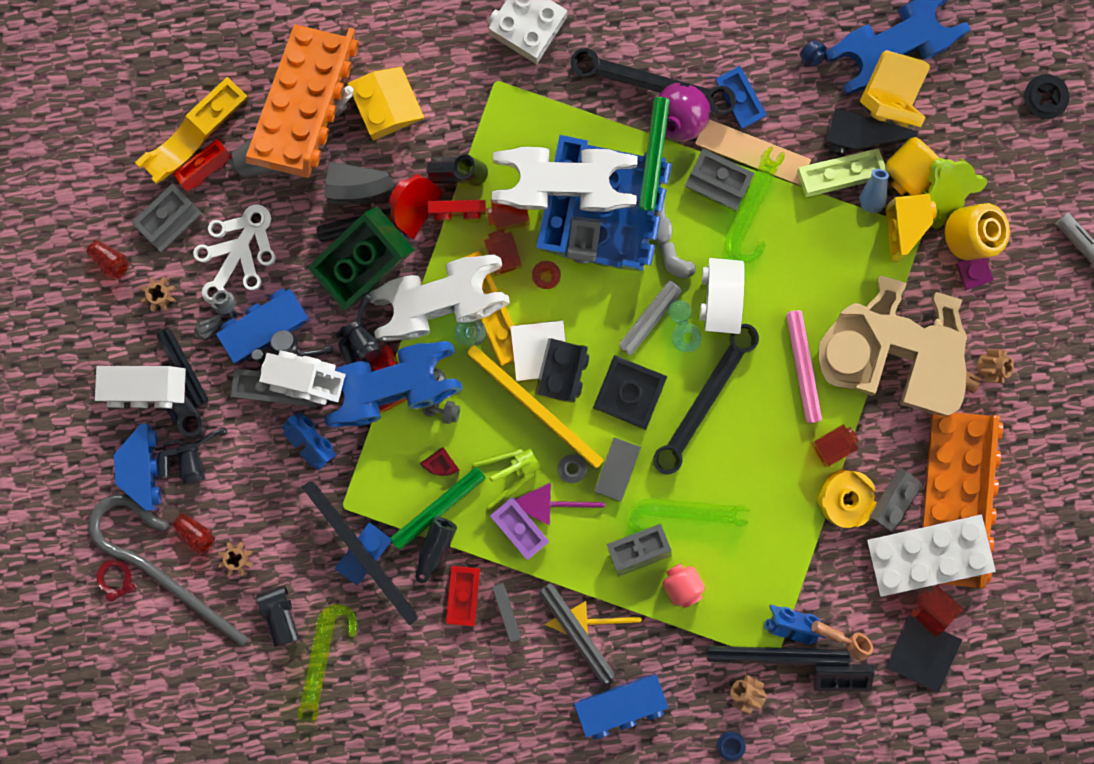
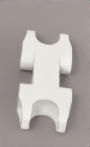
(545, 178)
(457, 293)

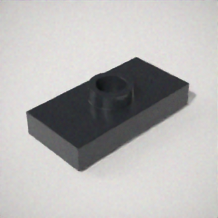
(843, 678)

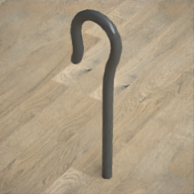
(149, 568)

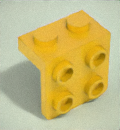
(895, 88)

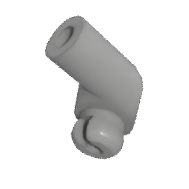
(675, 265)

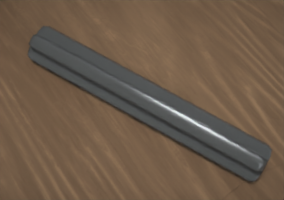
(577, 633)

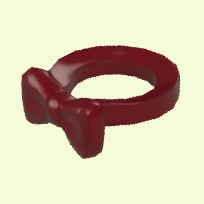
(127, 587)

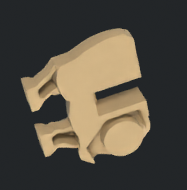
(862, 336)

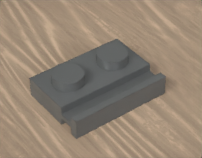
(719, 180)
(166, 217)

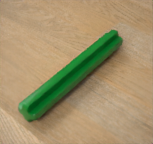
(654, 154)
(438, 508)

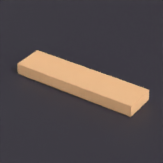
(748, 150)

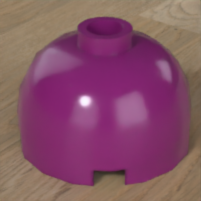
(687, 112)

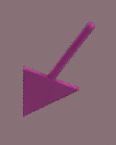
(539, 502)

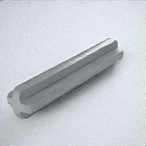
(649, 317)

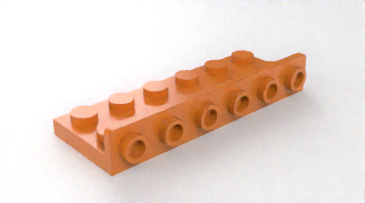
(302, 101)
(963, 475)

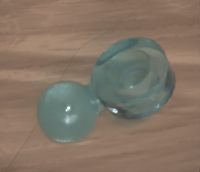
(680, 312)
(464, 333)

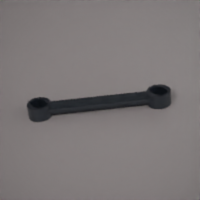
(644, 79)
(705, 400)

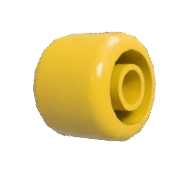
(911, 167)
(977, 231)

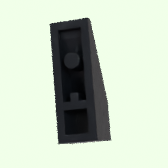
(859, 133)

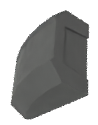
(356, 184)

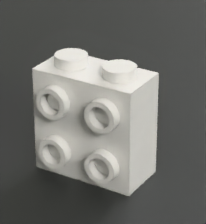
(527, 26)
(302, 377)

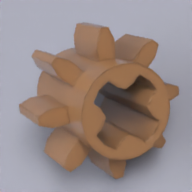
(155, 286)
(995, 366)
(242, 562)
(748, 694)

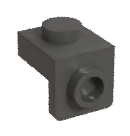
(583, 239)

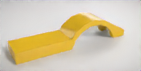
(193, 131)

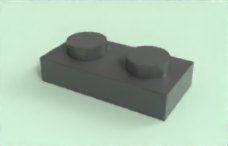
(895, 500)

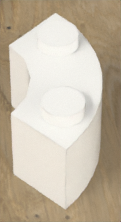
(723, 295)

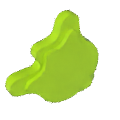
(951, 185)

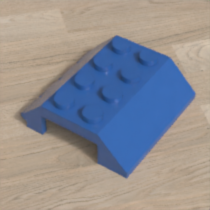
(623, 231)

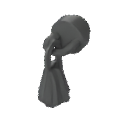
(223, 304)
(450, 412)

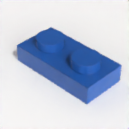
(748, 107)
(375, 543)

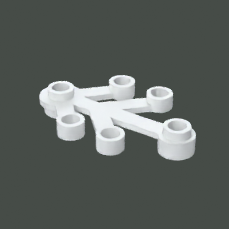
(238, 248)

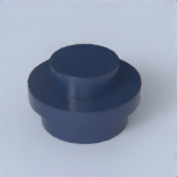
(813, 53)
(731, 746)

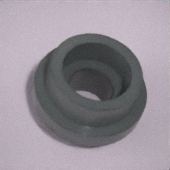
(572, 478)

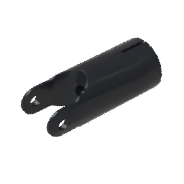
(435, 547)

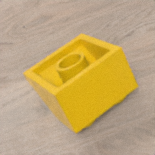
(385, 101)
(907, 222)

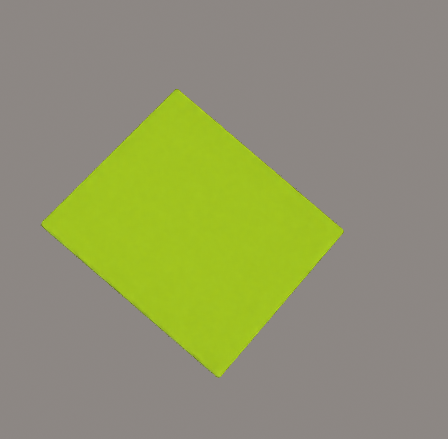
(745, 450)

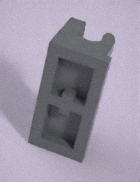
(639, 550)

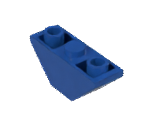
(137, 467)

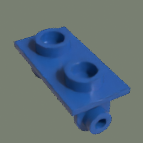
(301, 430)
(786, 619)

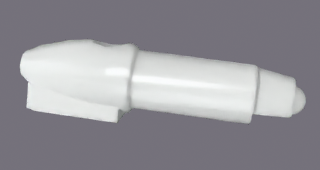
(346, 94)

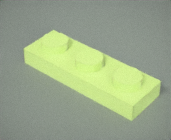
(839, 172)

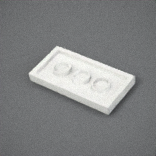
(931, 555)

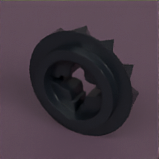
(1059, 96)

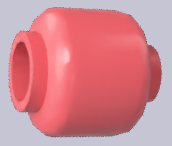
(683, 585)

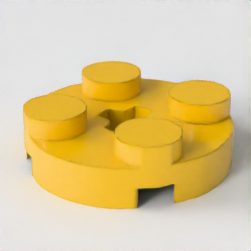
(832, 495)

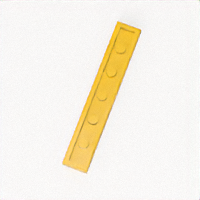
(535, 407)

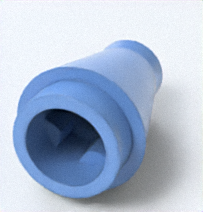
(874, 194)

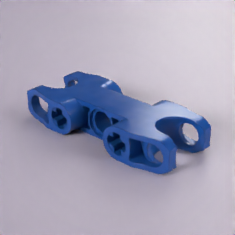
(917, 31)
(409, 379)

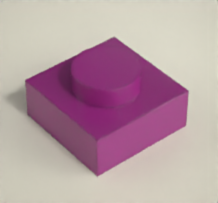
(974, 273)

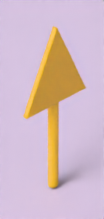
(580, 613)

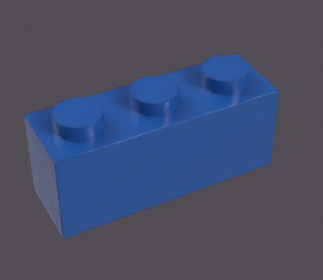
(260, 324)
(621, 706)

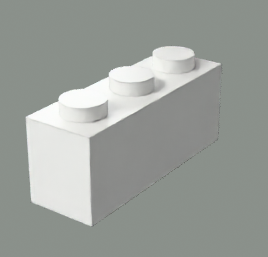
(140, 386)

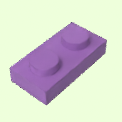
(519, 528)

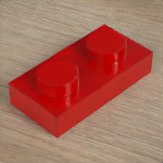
(202, 165)
(468, 209)
(463, 595)

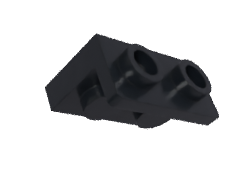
(562, 370)

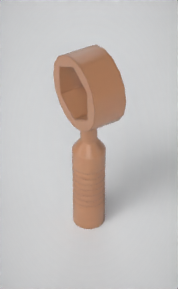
(851, 643)

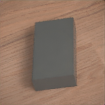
(617, 469)
(506, 612)

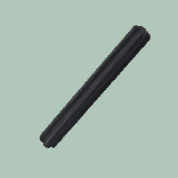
(778, 655)

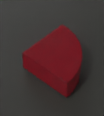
(440, 463)

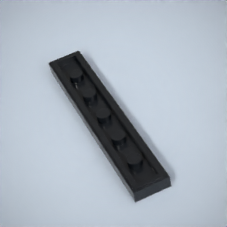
(360, 552)

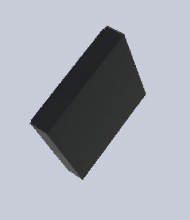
(629, 392)
(923, 655)

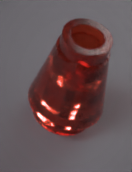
(108, 259)
(546, 267)
(195, 535)

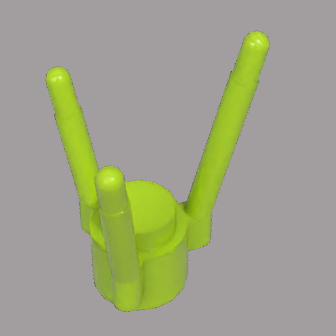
(524, 463)

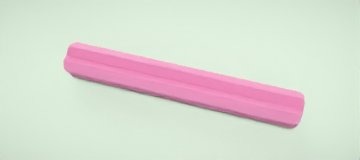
(804, 366)

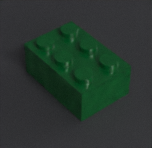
(360, 258)

